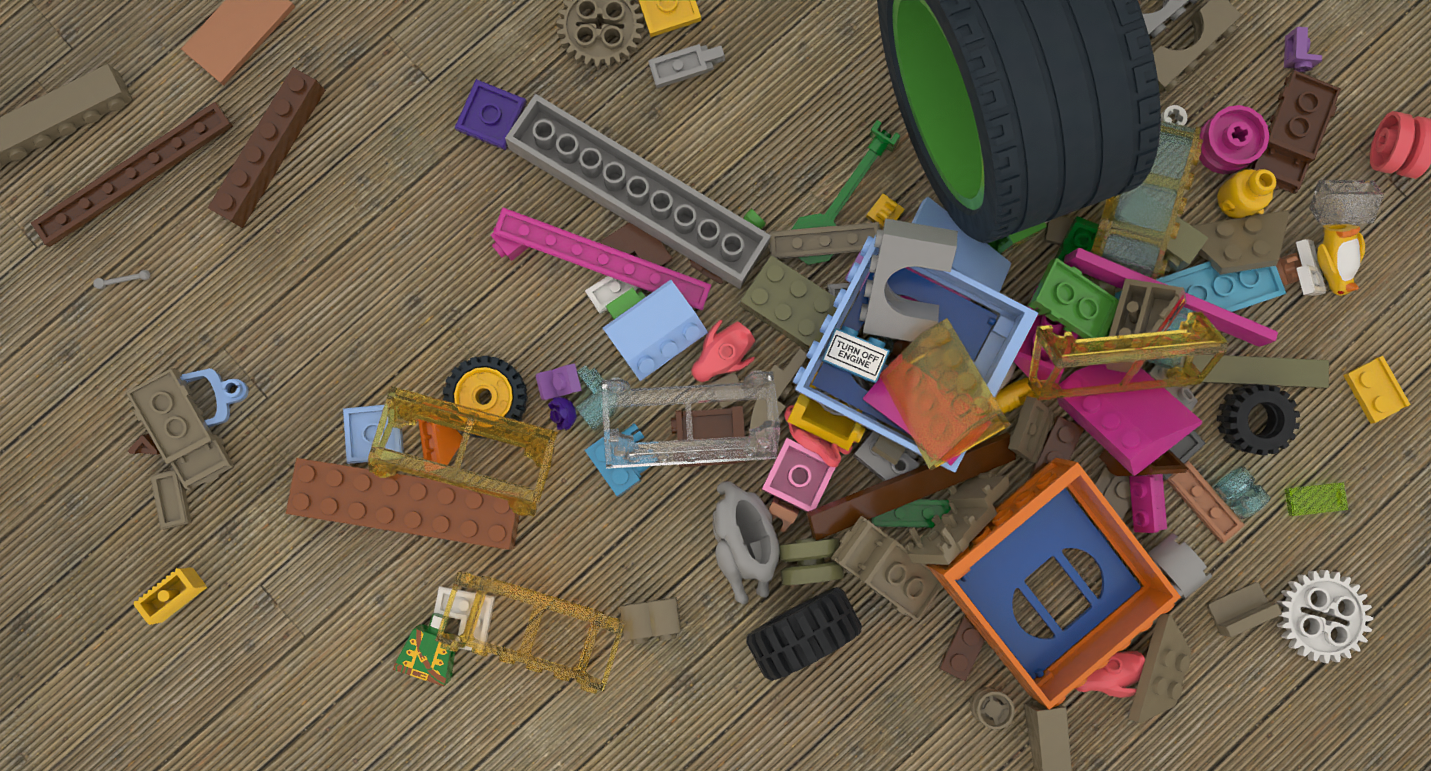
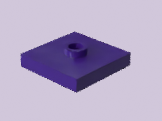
(490, 114)

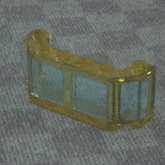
(1142, 221)

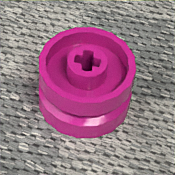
(1233, 139)

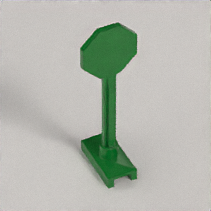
(880, 142)

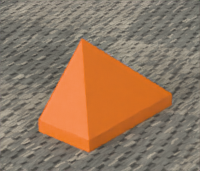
(438, 442)

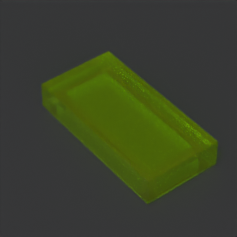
(1316, 499)

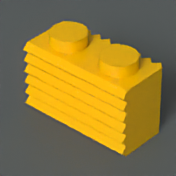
(169, 595)

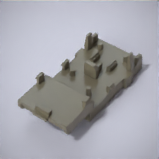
(179, 429)
(969, 514)
(887, 569)

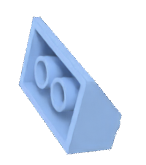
(655, 330)

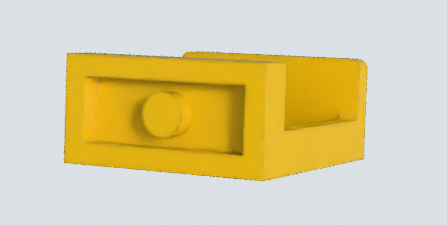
(816, 420)

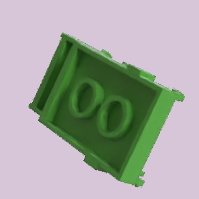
(1074, 301)

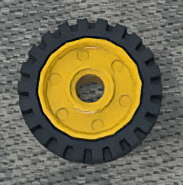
(486, 374)

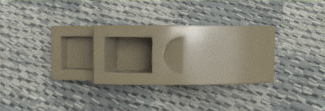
(782, 387)

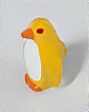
(1341, 256)

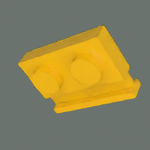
(1376, 389)

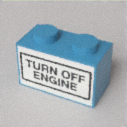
(856, 355)

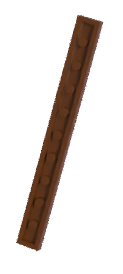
(967, 640)

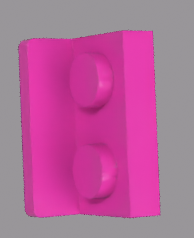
(1148, 503)

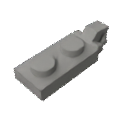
(684, 64)

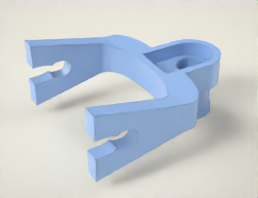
(222, 393)

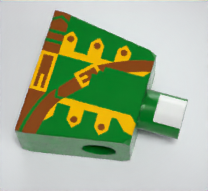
(423, 655)

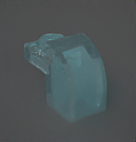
(592, 407)

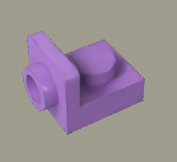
(1296, 50)
(558, 382)

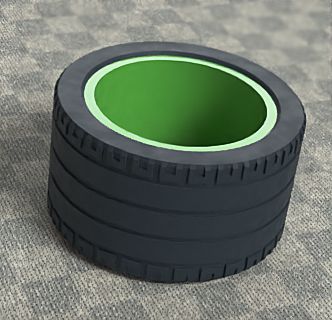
(1024, 104)

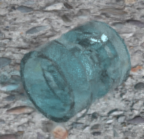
(1240, 490)

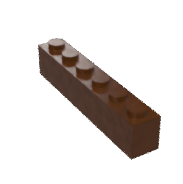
(267, 147)

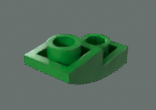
(1080, 235)

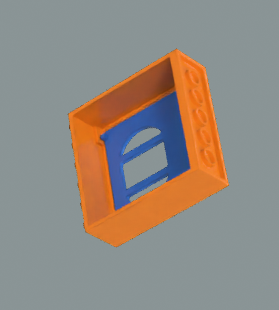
(1022, 536)

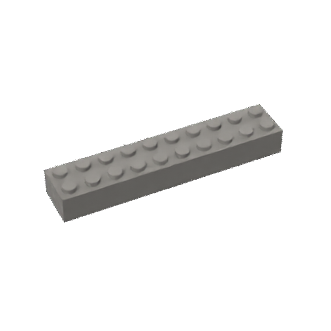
(637, 191)

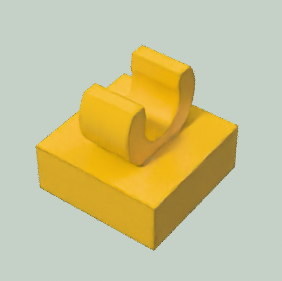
(884, 209)

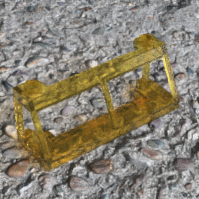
(1193, 338)
(407, 407)

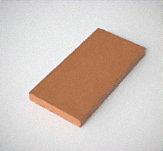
(235, 34)

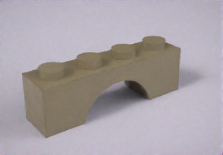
(1209, 23)

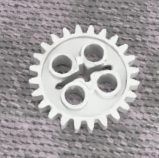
(1317, 640)

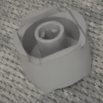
(1180, 565)

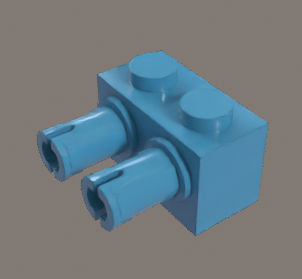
(618, 479)

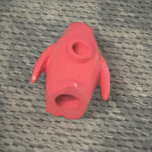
(723, 351)
(1120, 672)

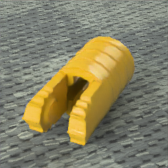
(1014, 395)

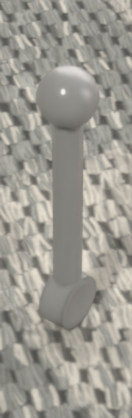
(101, 283)

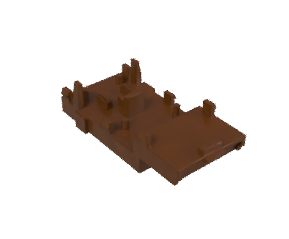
(1297, 129)

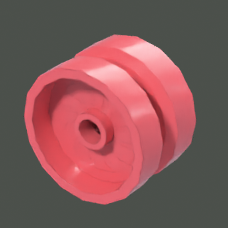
(1402, 145)

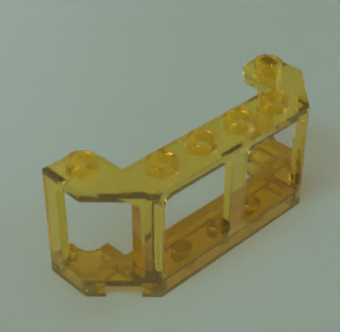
(540, 603)

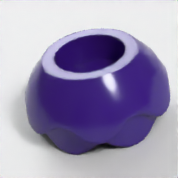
(562, 413)

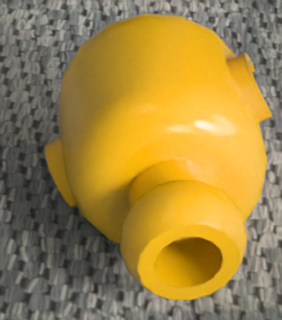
(1246, 193)

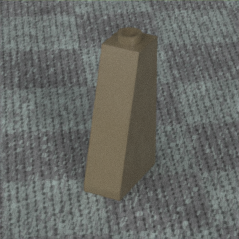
(1048, 737)

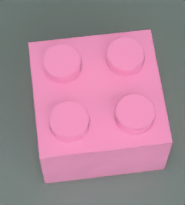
(798, 476)

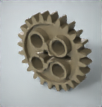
(598, 50)

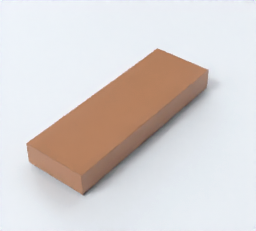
(1206, 503)

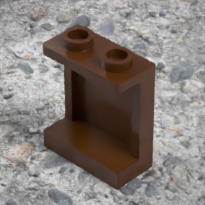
(710, 424)

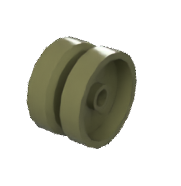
(810, 561)

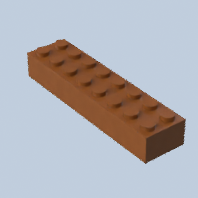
(400, 504)

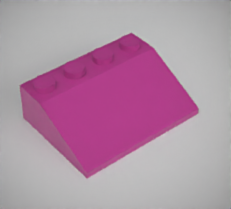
(1128, 424)

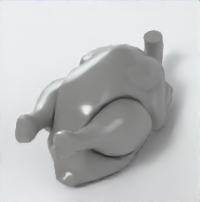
(745, 540)

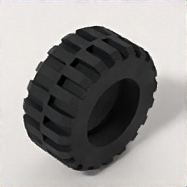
(804, 634)

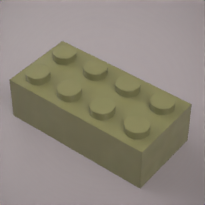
(789, 303)

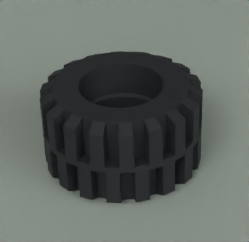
(1279, 425)

